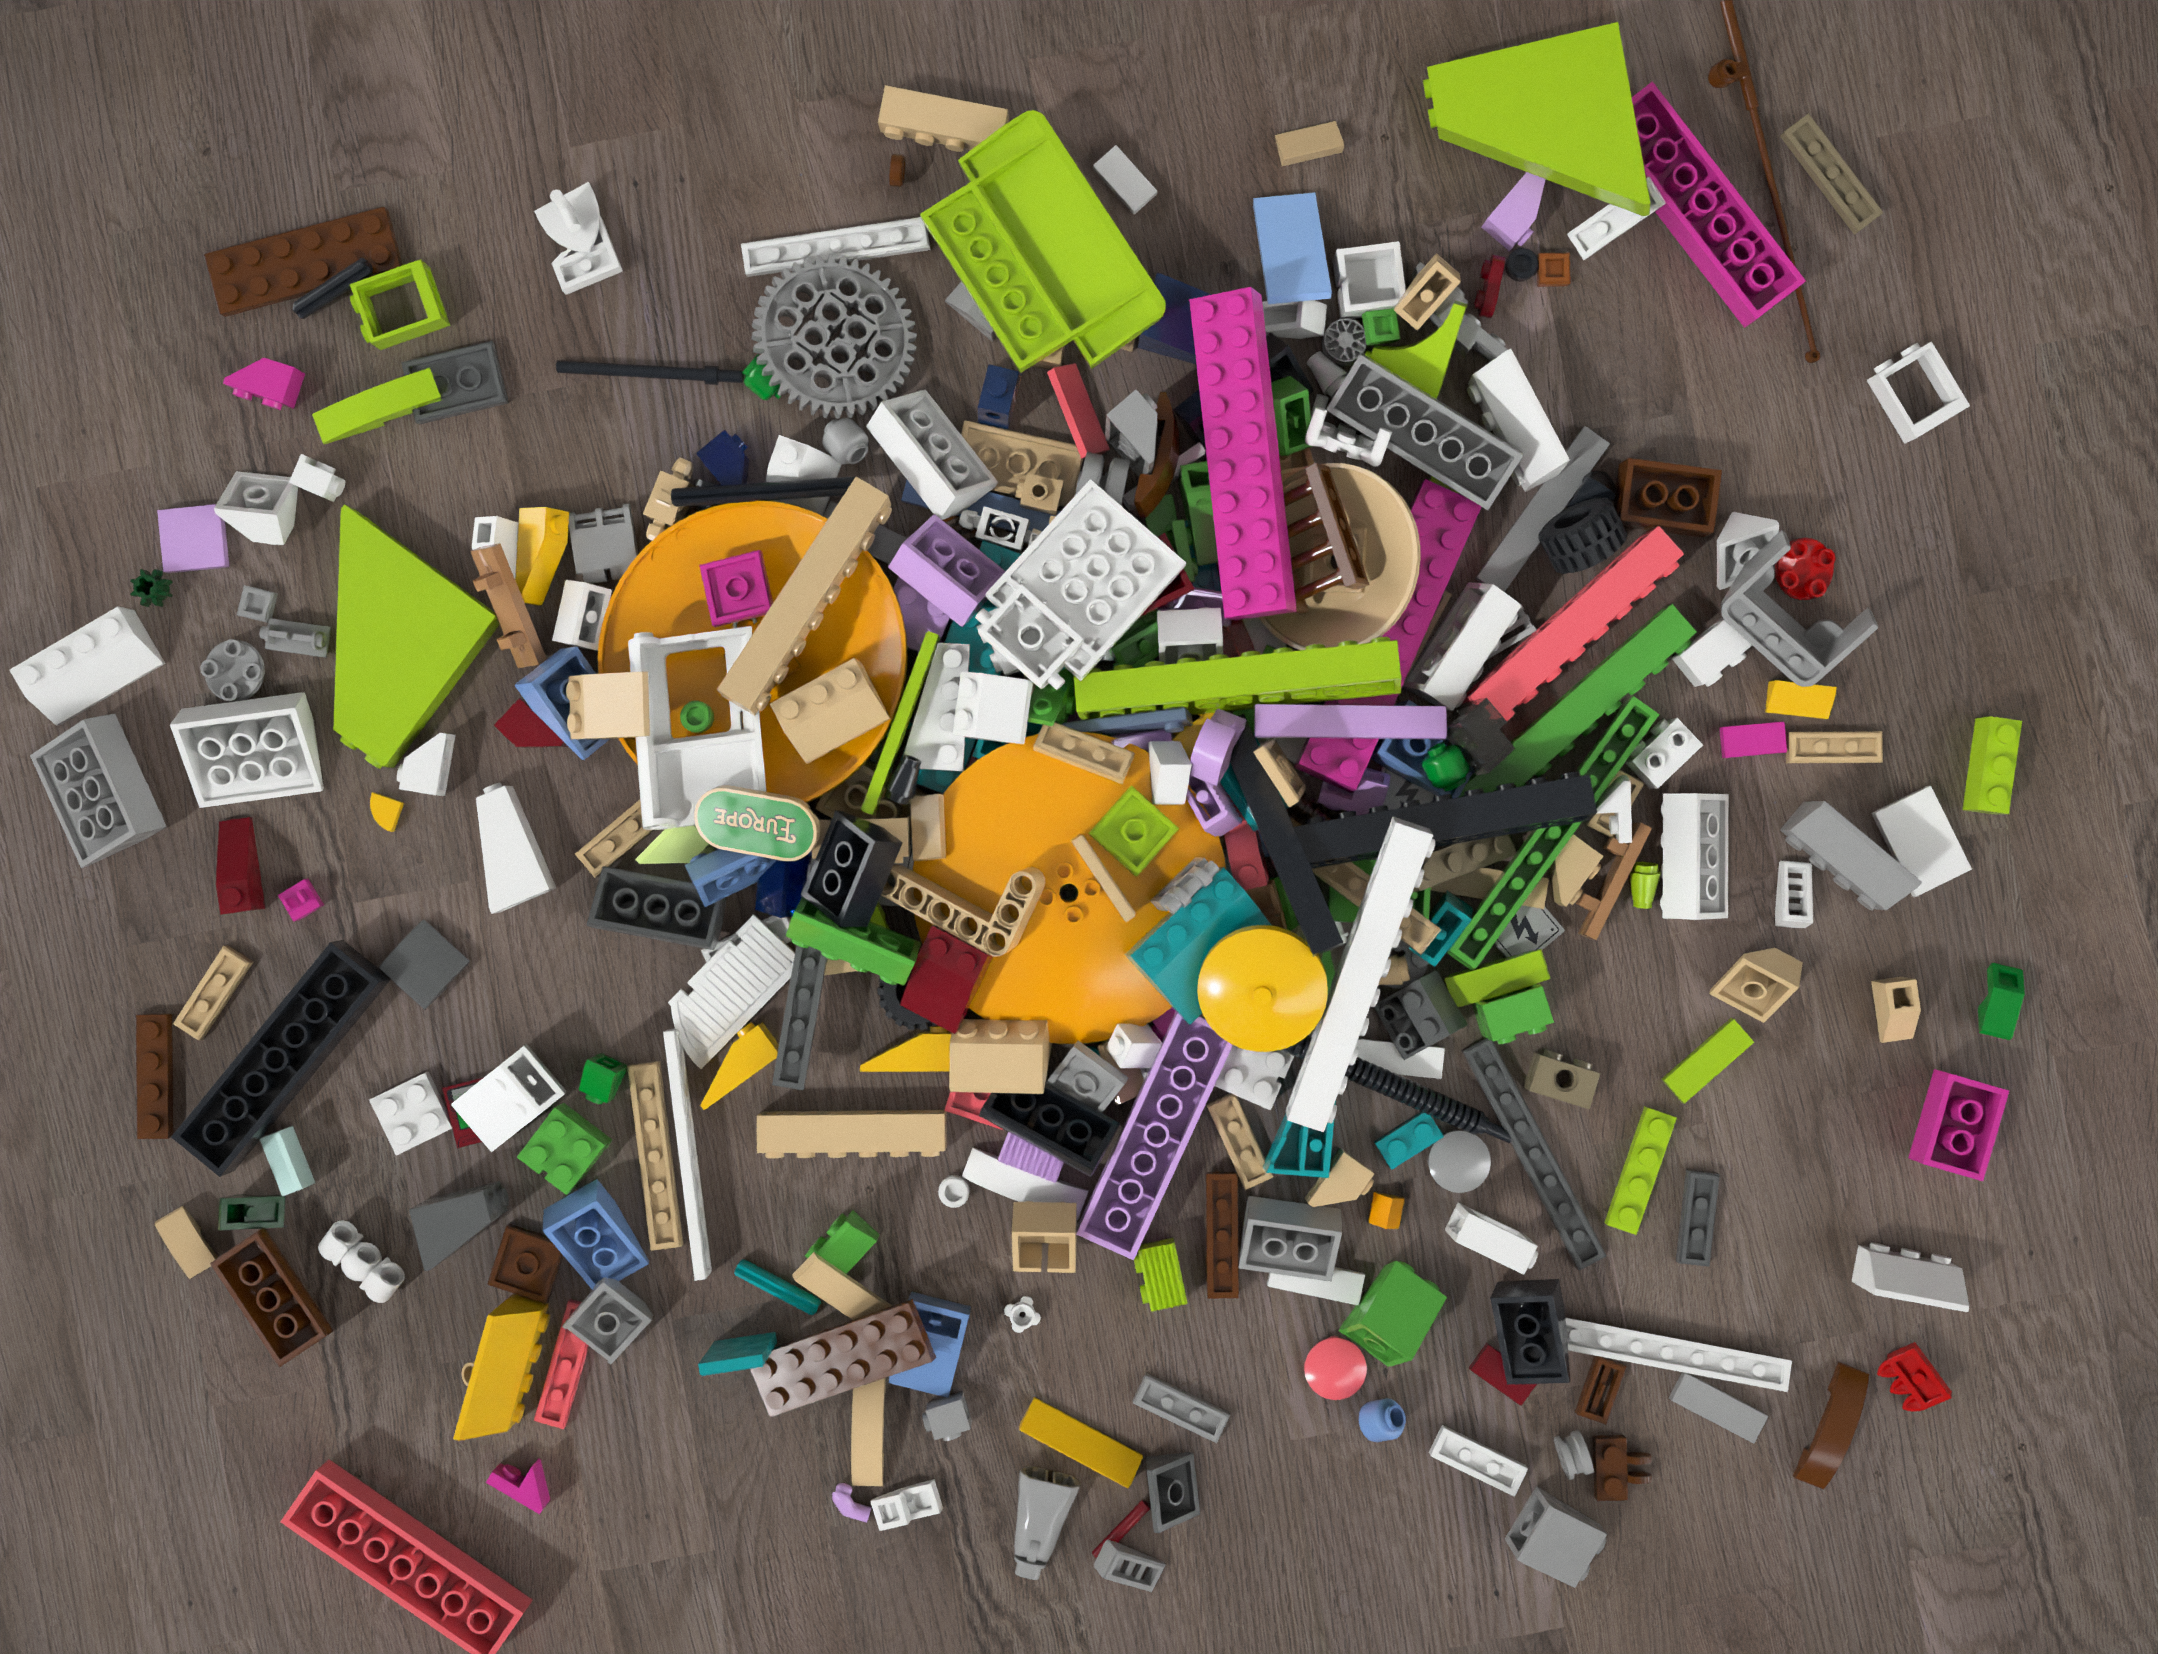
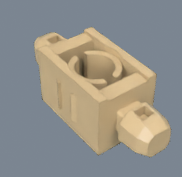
(659, 504)

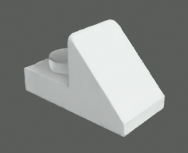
(1617, 800)

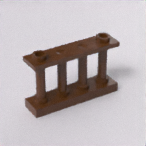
(1339, 540)

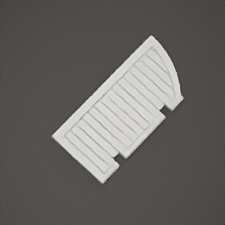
(730, 990)

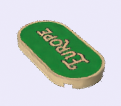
(757, 823)

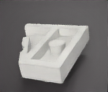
(582, 269)

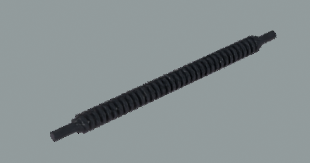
(1414, 1095)

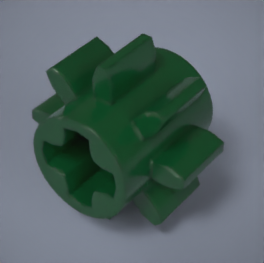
(159, 591)

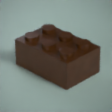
(1667, 496)

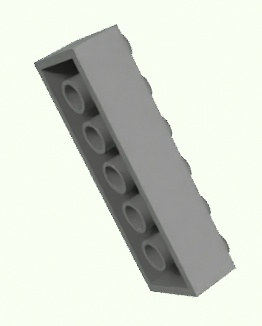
(1425, 431)

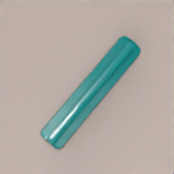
(777, 1287)

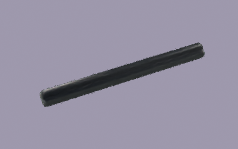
(760, 491)

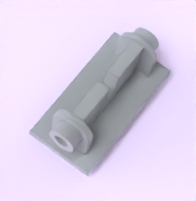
(296, 637)

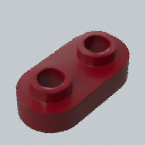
(1487, 298)

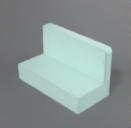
(287, 1161)

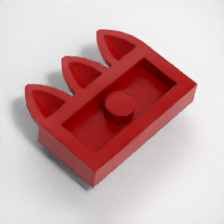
(1916, 1377)

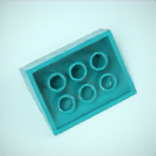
(1179, 942)

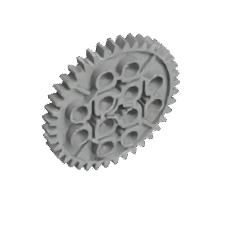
(781, 344)

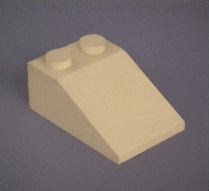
(608, 705)

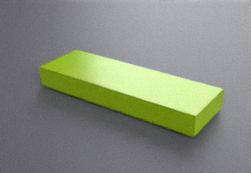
(1707, 1060)

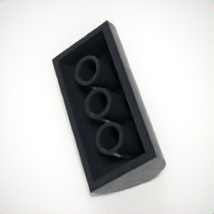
(1054, 1125)

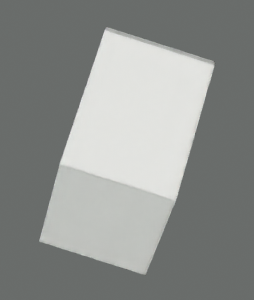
(1168, 772)

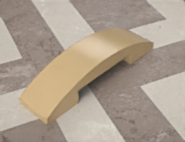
(868, 1434)

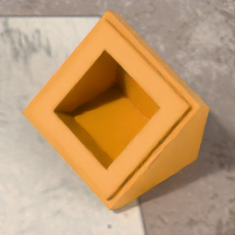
(1386, 1210)

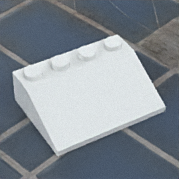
(249, 749)

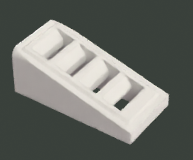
(1783, 895)

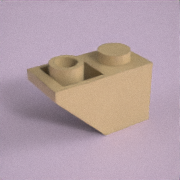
(1571, 869)
(1896, 1008)

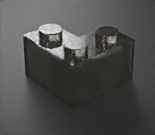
(1478, 735)

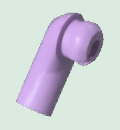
(847, 1506)

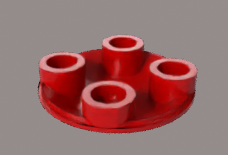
(1805, 569)

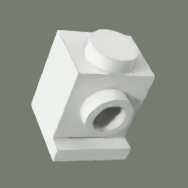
(317, 478)

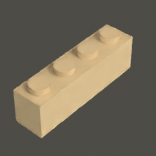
(937, 119)

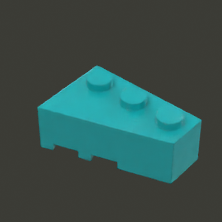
(1300, 1150)

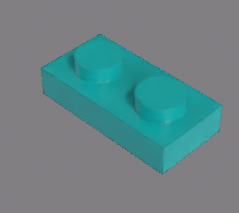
(1408, 1139)

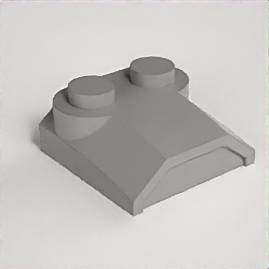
(609, 1318)

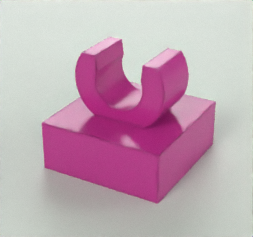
(301, 900)

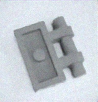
(1185, 885)

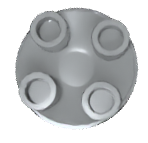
(233, 670)
(1459, 1161)

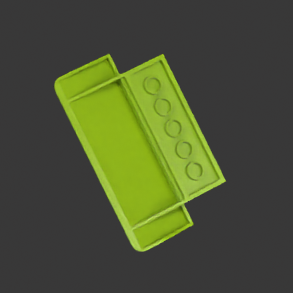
(1042, 249)

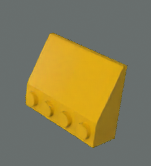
(502, 1368)

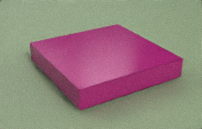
(736, 588)

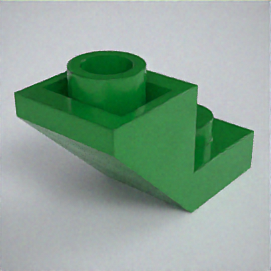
(2003, 1003)

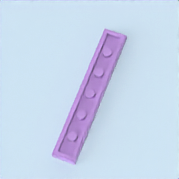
(1350, 721)

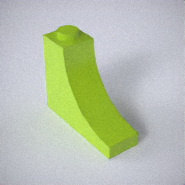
(1426, 360)

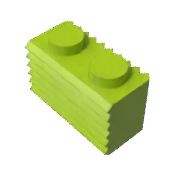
(1161, 1275)

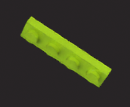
(1640, 1170)

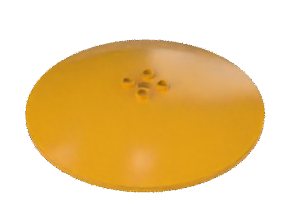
(667, 597)
(1070, 961)

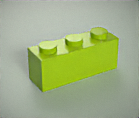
(1992, 765)

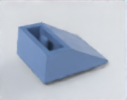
(945, 1326)

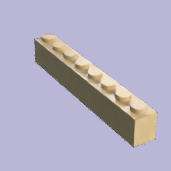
(805, 597)

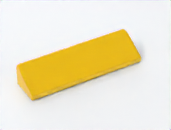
(1081, 1442)

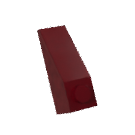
(238, 868)

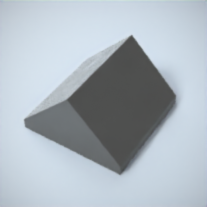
(1172, 1489)

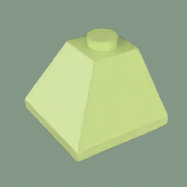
(675, 846)

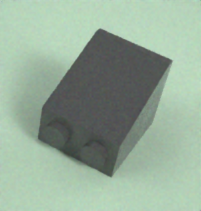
(453, 1219)

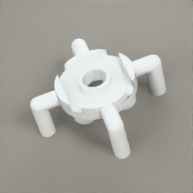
(1344, 437)

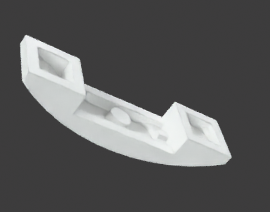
(1019, 1185)

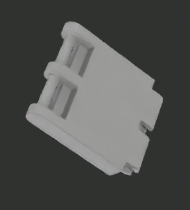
(603, 543)

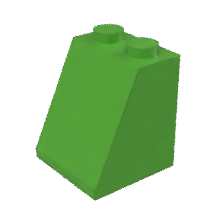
(1394, 1314)

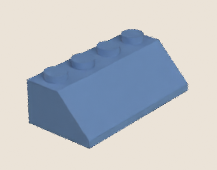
(725, 873)

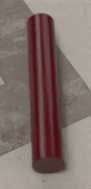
(1125, 1525)

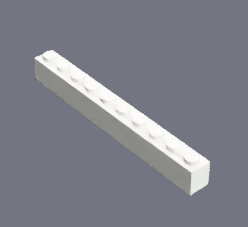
(1359, 973)

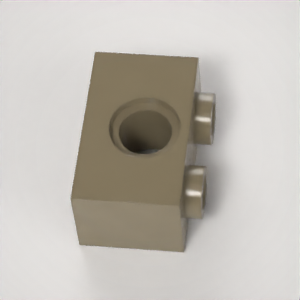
(1576, 1091)

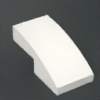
(906, 1504)

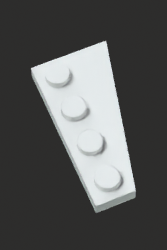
(934, 721)

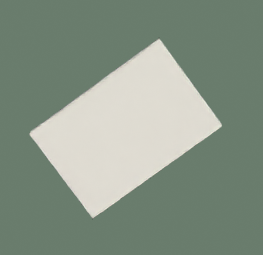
(1922, 839)

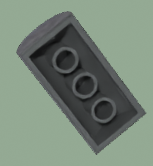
(655, 909)

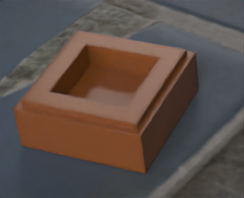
(1553, 269)

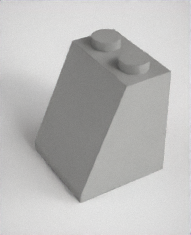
(1555, 1538)

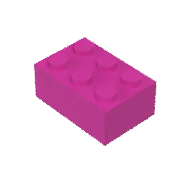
(1958, 1125)

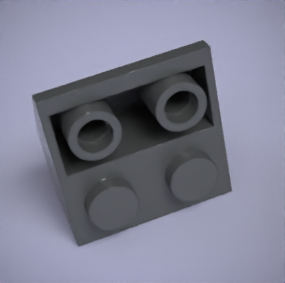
(1420, 1015)

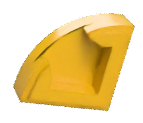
(385, 811)

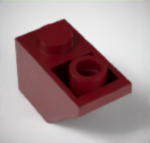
(526, 729)

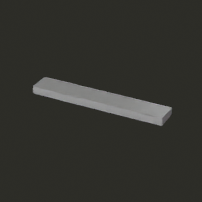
(1544, 505)

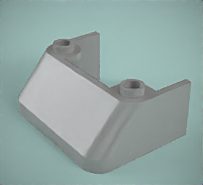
(1797, 652)

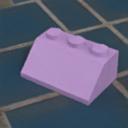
(946, 569)

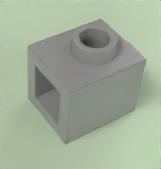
(947, 1417)

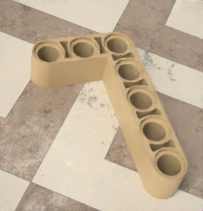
(961, 909)

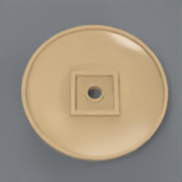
(1388, 550)

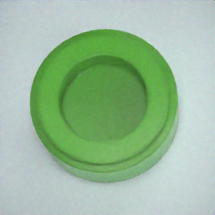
(697, 716)

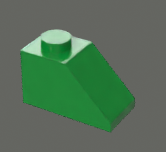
(602, 1078)

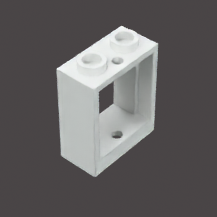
(1940, 378)
(1492, 1238)

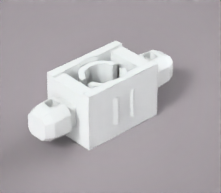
(971, 520)

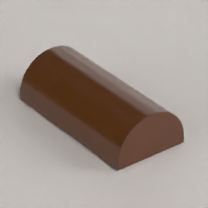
(271, 1297)

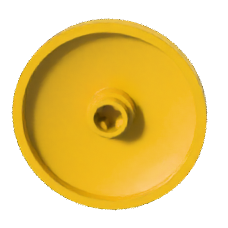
(1262, 988)

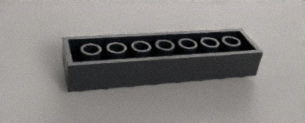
(281, 1058)

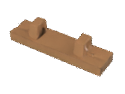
(508, 605)
(1601, 906)

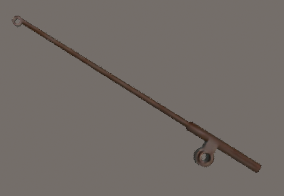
(1732, 71)

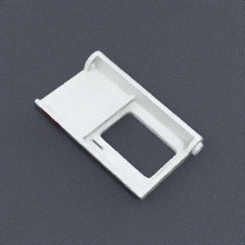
(683, 769)

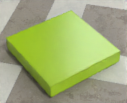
(1133, 831)

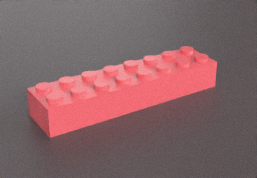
(1578, 622)
(406, 1560)

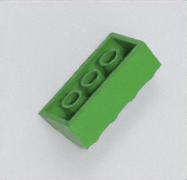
(866, 948)

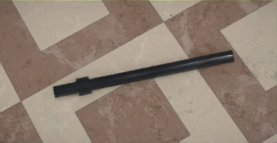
(710, 374)

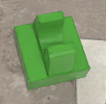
(1381, 326)

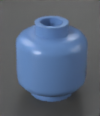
(1382, 1420)

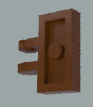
(1610, 1467)

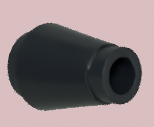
(903, 781)

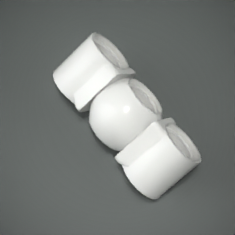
(361, 1261)

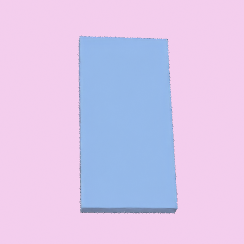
(1291, 248)

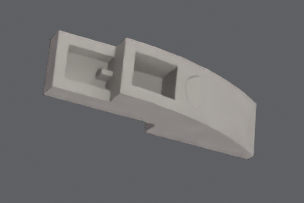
(1470, 332)

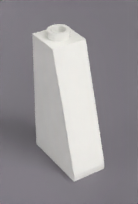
(510, 852)

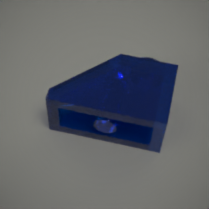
(726, 459)
(781, 887)

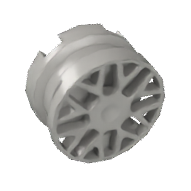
(1343, 342)
(1573, 1454)

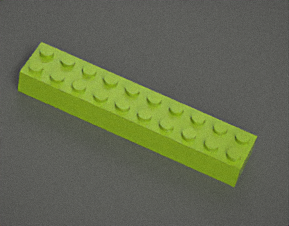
(1243, 681)

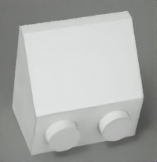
(1189, 634)
(992, 707)

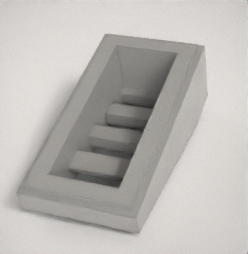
(1112, 1557)

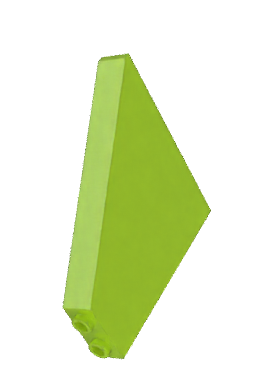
(1549, 111)
(398, 640)

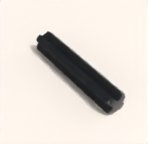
(332, 288)

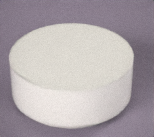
(954, 1191)

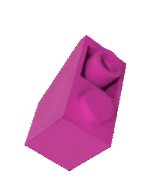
(268, 380)

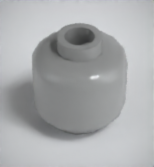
(845, 441)

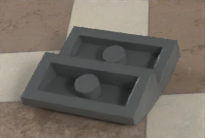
(424, 964)

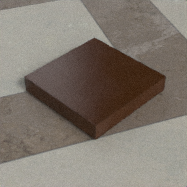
(526, 1264)

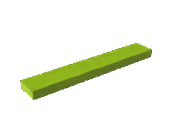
(900, 723)

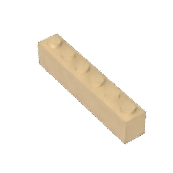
(852, 1132)

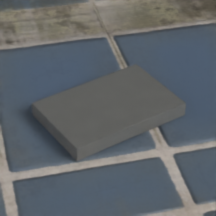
(466, 380)

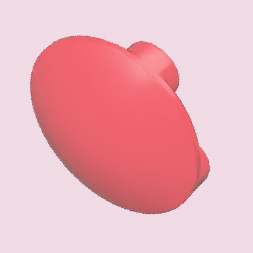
(1335, 1368)

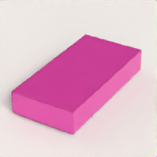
(1753, 739)

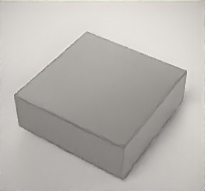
(257, 604)

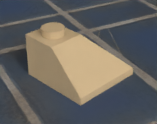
(1759, 982)

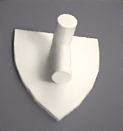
(572, 218)

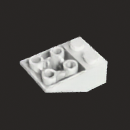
(509, 1098)

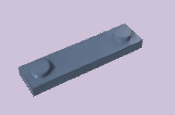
(1169, 719)

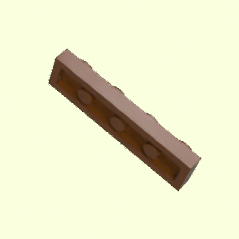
(154, 1076)
(1222, 1235)

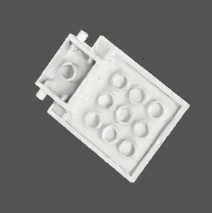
(1077, 589)

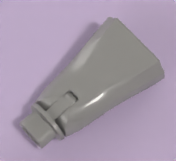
(1040, 1517)

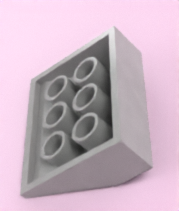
(97, 789)

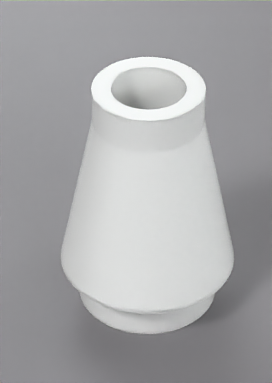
(1326, 373)

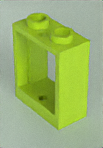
(414, 271)

